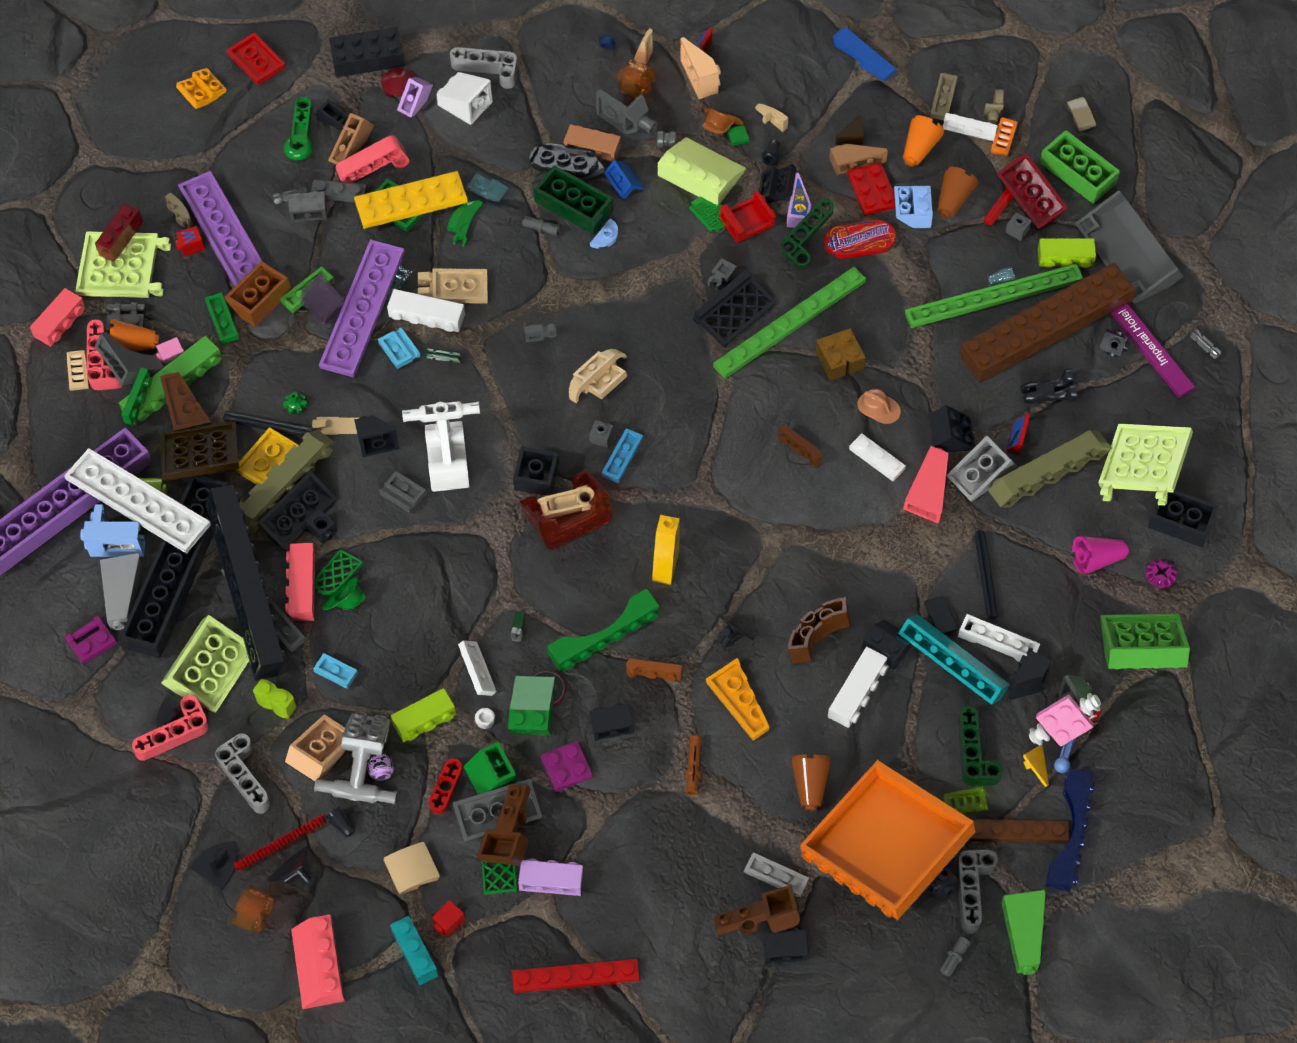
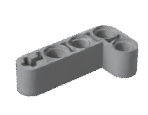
(486, 61)
(245, 777)

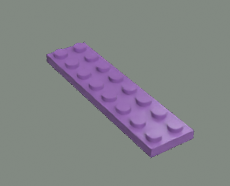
(220, 226)
(362, 308)

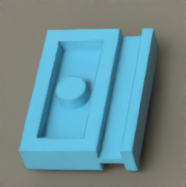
(399, 348)

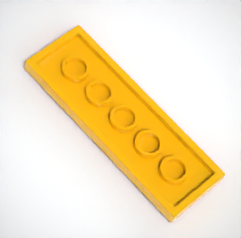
(410, 199)

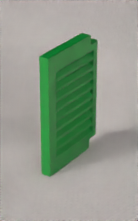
(707, 213)

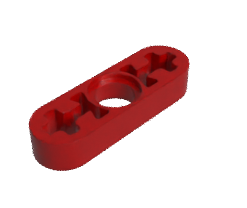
(446, 795)

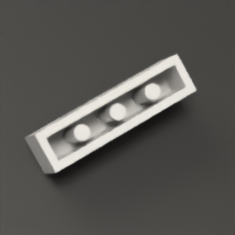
(426, 310)
(857, 687)

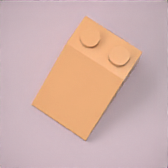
(700, 69)
(317, 749)

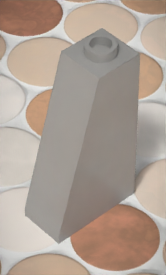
(120, 587)

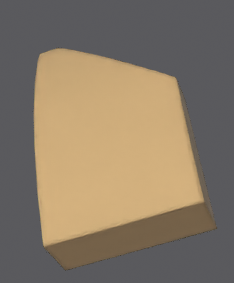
(774, 116)

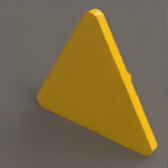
(1036, 761)

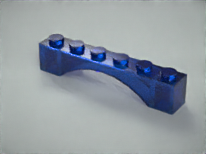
(1076, 792)

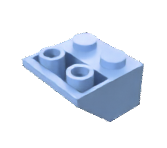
(914, 205)

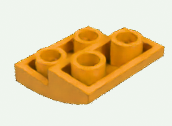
(201, 88)

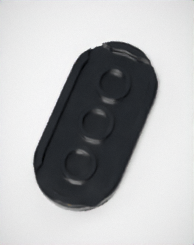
(573, 160)

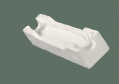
(996, 638)

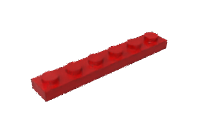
(575, 976)

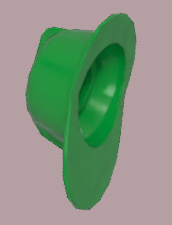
(346, 598)

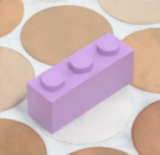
(551, 877)

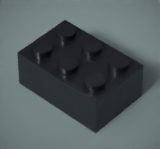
(1184, 518)

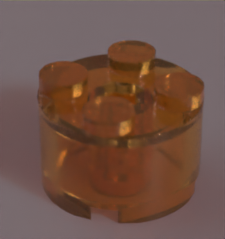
(636, 79)
(252, 909)

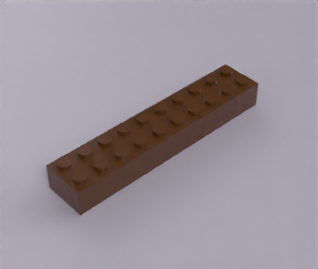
(1047, 322)

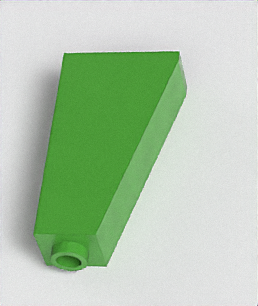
(1025, 925)

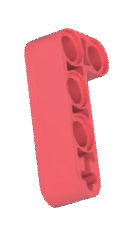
(371, 159)
(94, 370)
(168, 731)

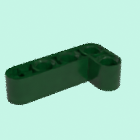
(809, 230)
(973, 746)

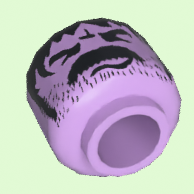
(380, 767)

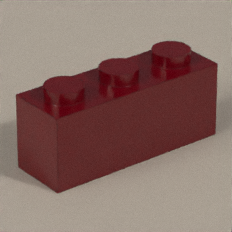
(119, 232)

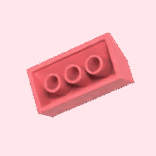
(317, 962)

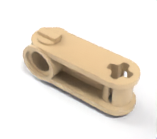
(565, 502)

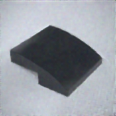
(777, 183)

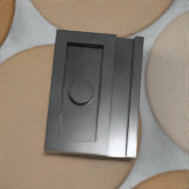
(402, 492)

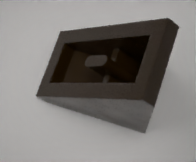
(851, 133)

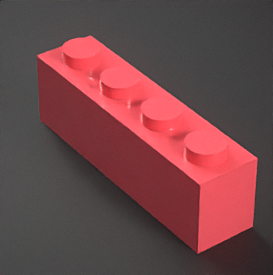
(301, 582)

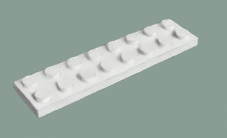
(137, 500)

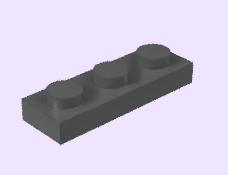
(339, 190)

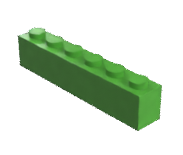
(190, 364)

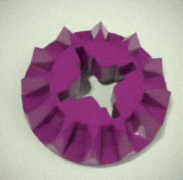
(1161, 581)

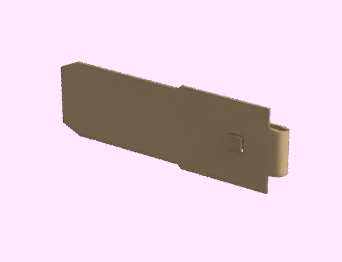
(334, 425)

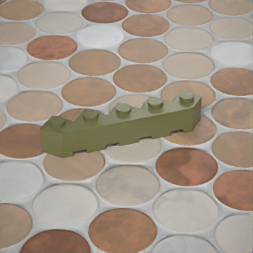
(1049, 468)
(284, 477)

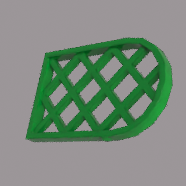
(341, 584)
(491, 871)

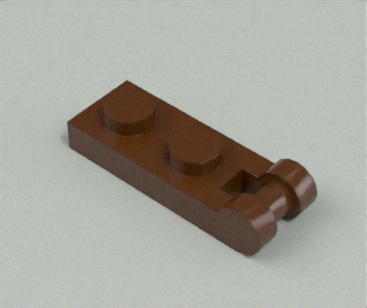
(800, 445)

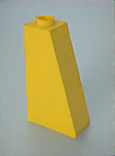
(666, 549)

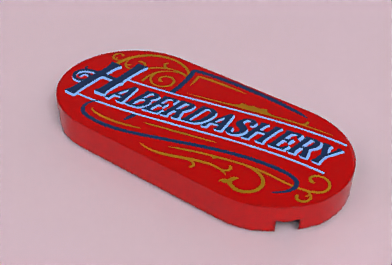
(860, 239)

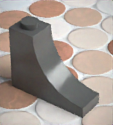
(124, 362)

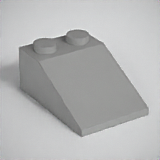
(980, 469)

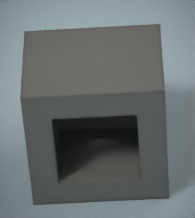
(1018, 226)
(601, 434)

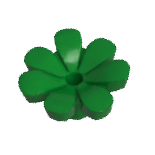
(295, 402)

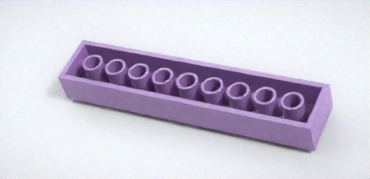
(61, 503)

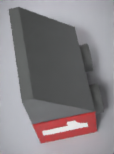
(1077, 688)

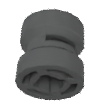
(666, 139)

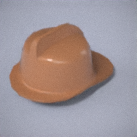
(879, 406)

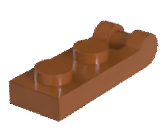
(653, 670)

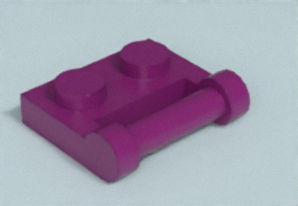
(92, 645)

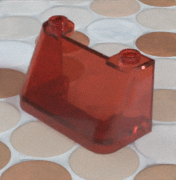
(565, 528)

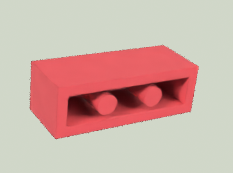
(57, 317)

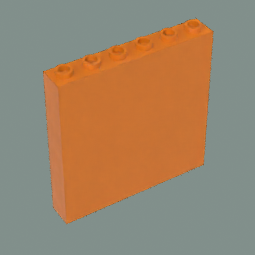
(887, 839)

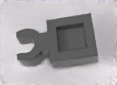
(722, 272)
(538, 332)

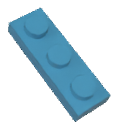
(622, 455)

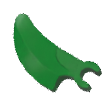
(462, 219)

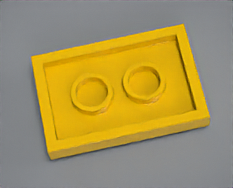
(264, 456)

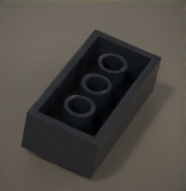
(366, 52)

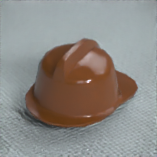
(719, 122)

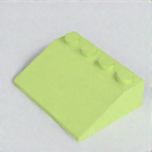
(699, 170)
(208, 664)

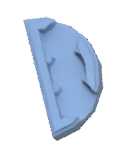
(606, 236)

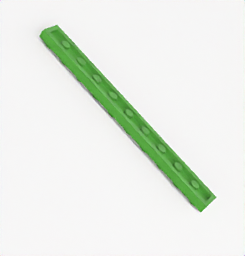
(993, 296)
(789, 322)

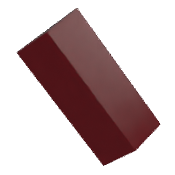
(1032, 191)

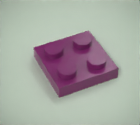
(566, 766)

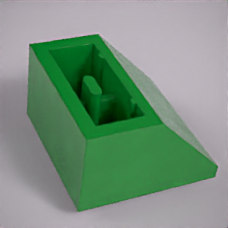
(490, 769)

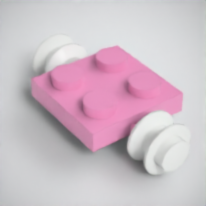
(1064, 720)

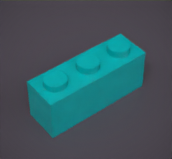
(414, 950)

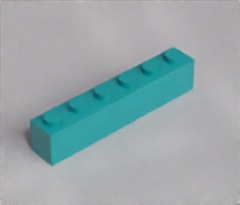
(954, 659)

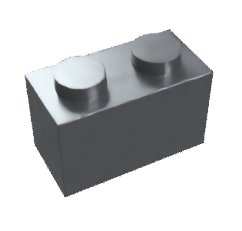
(307, 206)

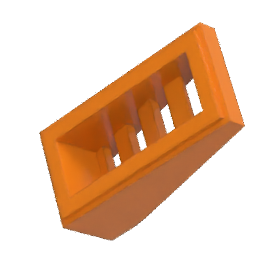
(1006, 126)

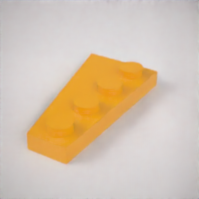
(735, 693)

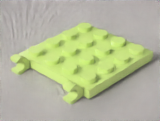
(126, 276)
(1145, 459)

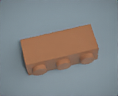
(604, 145)

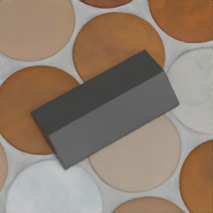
(483, 810)

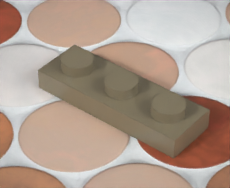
(943, 96)

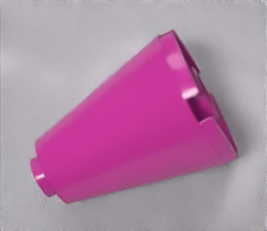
(1097, 552)

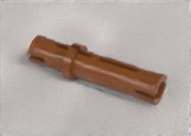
(692, 785)

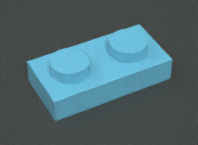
(335, 671)

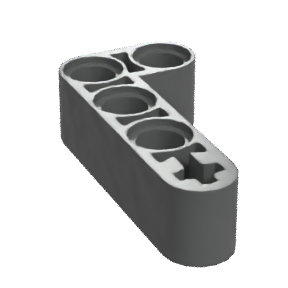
(972, 891)

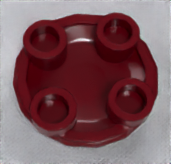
(395, 81)

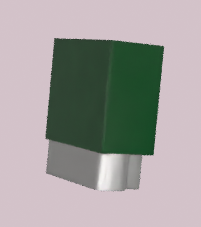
(518, 626)

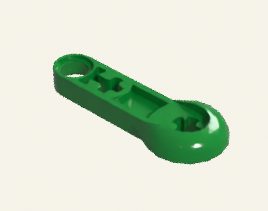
(300, 132)

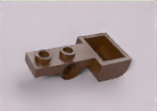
(504, 842)
(777, 908)

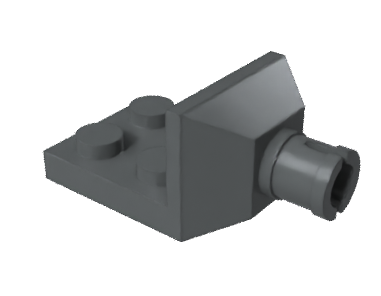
(624, 118)

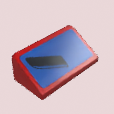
(705, 40)
(1018, 434)

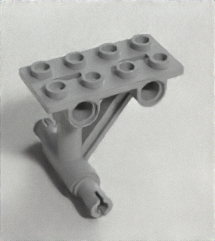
(363, 737)

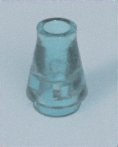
(1001, 276)

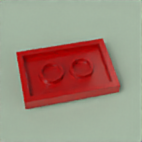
(256, 58)
(872, 188)

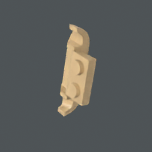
(598, 375)

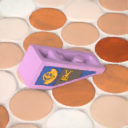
(799, 204)

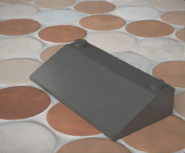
(1127, 241)

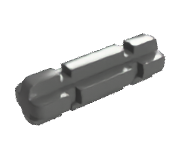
(278, 198)
(1206, 344)

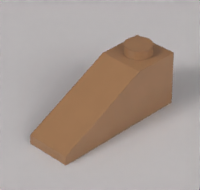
(352, 138)
(854, 156)

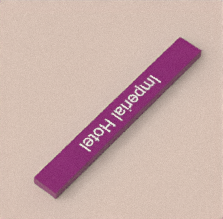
(1153, 351)

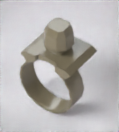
(993, 110)

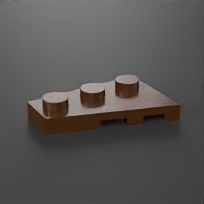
(181, 403)

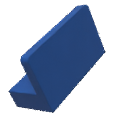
(623, 178)

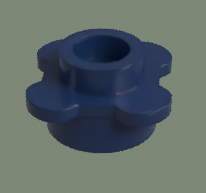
(607, 41)

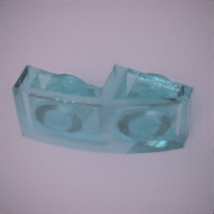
(488, 189)

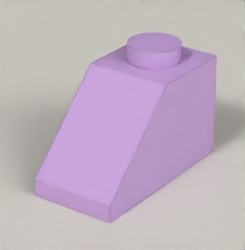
(414, 96)

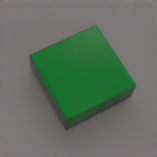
(738, 135)

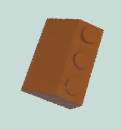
(258, 293)

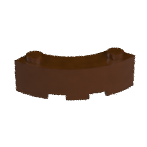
(816, 626)

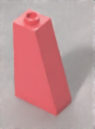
(928, 487)

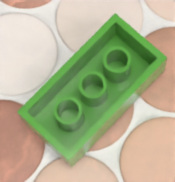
(1079, 167)

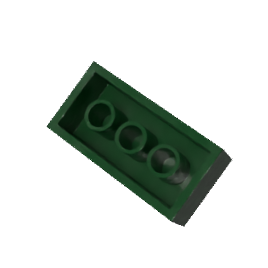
(573, 199)

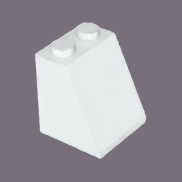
(465, 96)

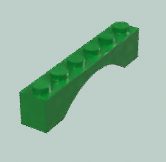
(570, 650)

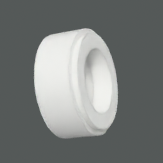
(485, 718)

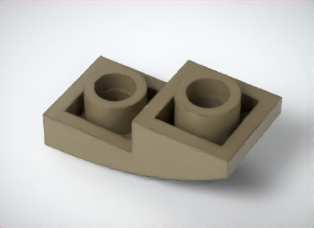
(1081, 114)
(179, 209)

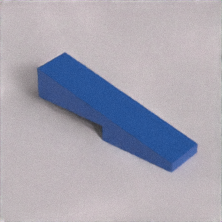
(867, 57)

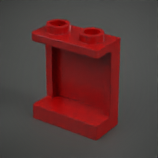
(747, 217)

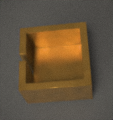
(836, 351)

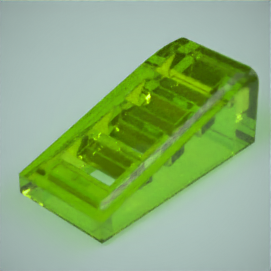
(974, 807)

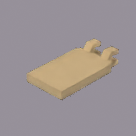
(455, 285)

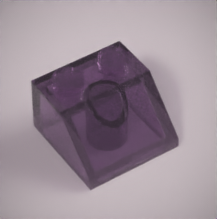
(322, 299)

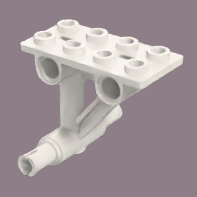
(445, 442)

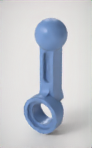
(1062, 764)

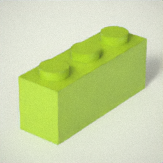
(1066, 252)
(423, 715)

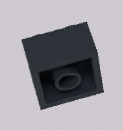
(536, 471)

